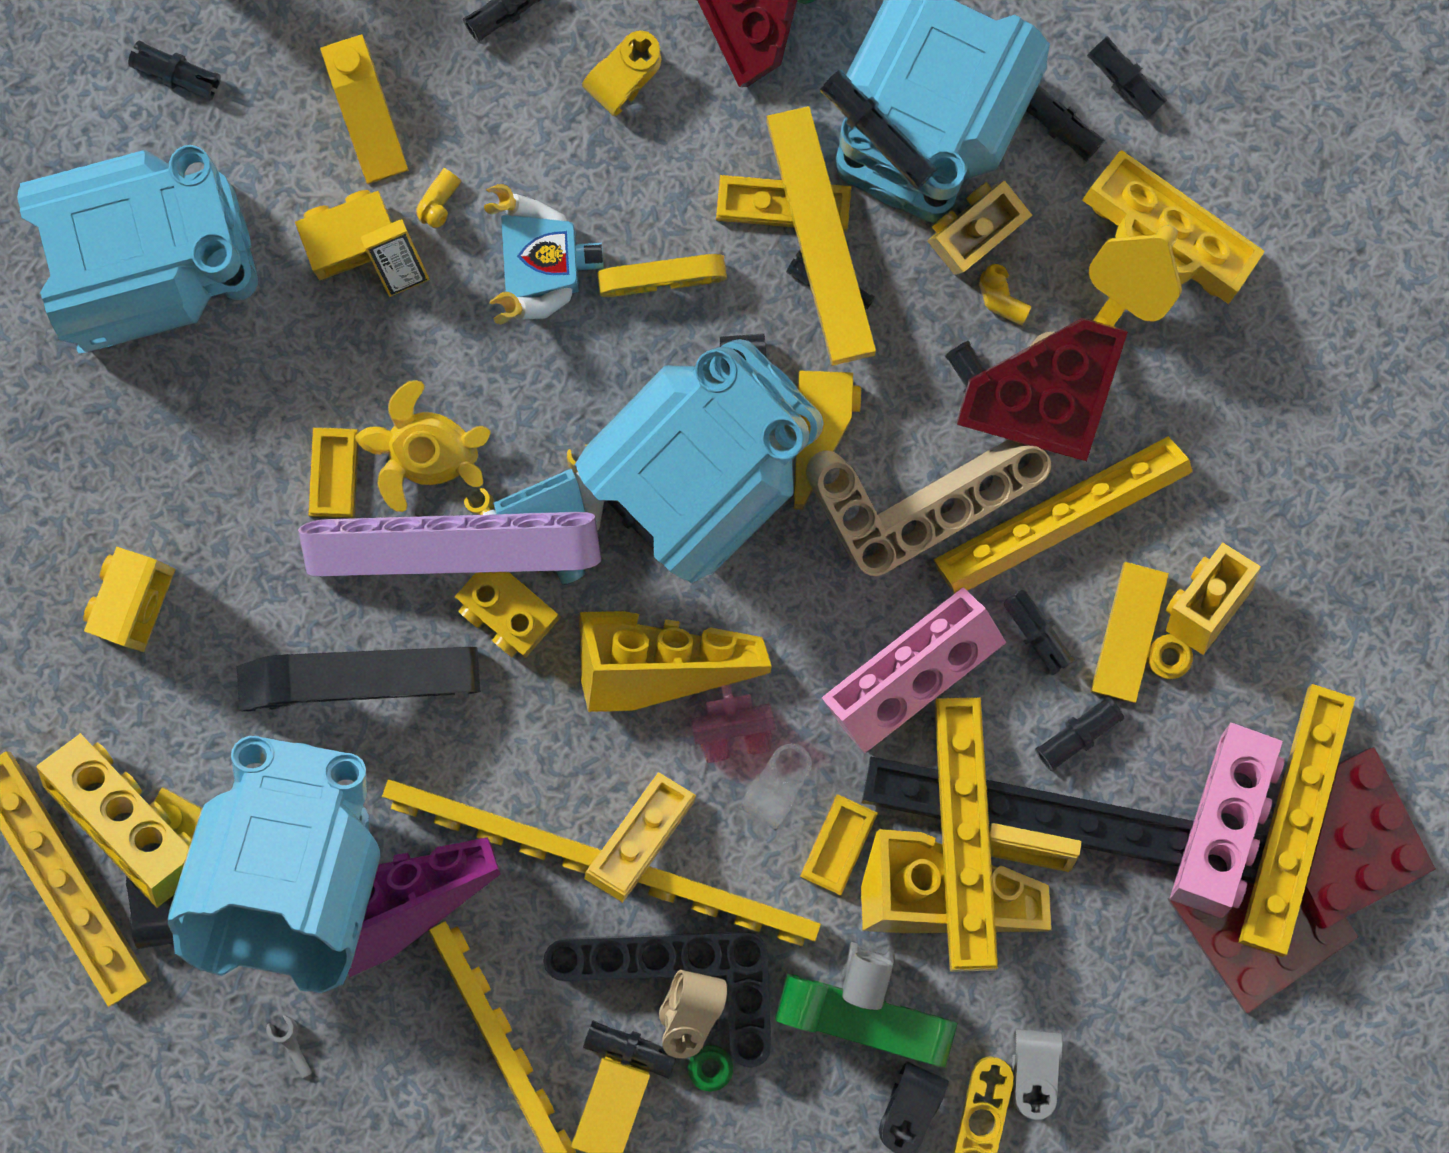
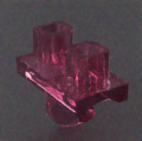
(731, 719)

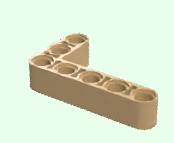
(923, 505)

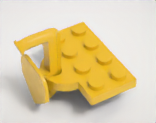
(1160, 244)

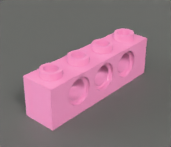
(914, 669)
(1196, 881)

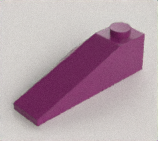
(417, 894)

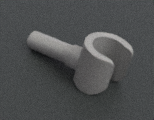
(291, 1045)

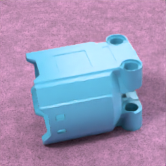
(950, 87)
(137, 245)
(703, 455)
(279, 867)

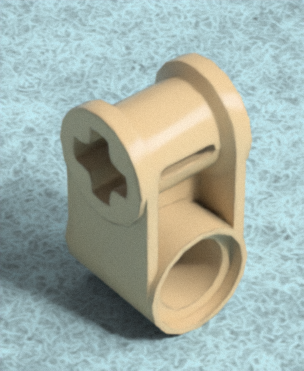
(690, 1012)

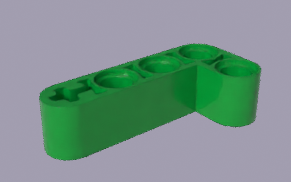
(892, 1028)

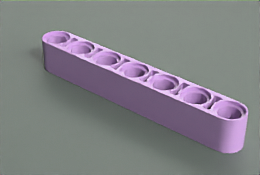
(451, 544)

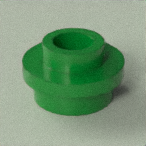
(715, 1082)

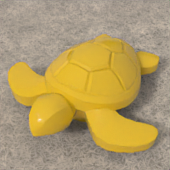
(421, 447)

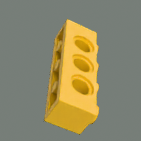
(81, 764)

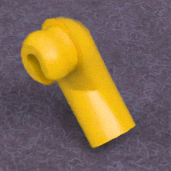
(430, 208)
(998, 297)

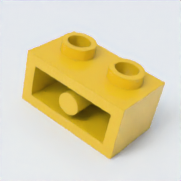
(981, 226)
(335, 234)
(1212, 597)
(508, 609)

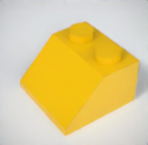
(128, 598)

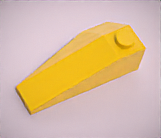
(643, 665)
(907, 889)

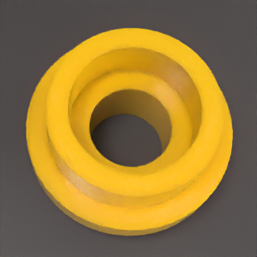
(1184, 655)

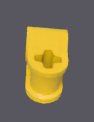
(618, 76)

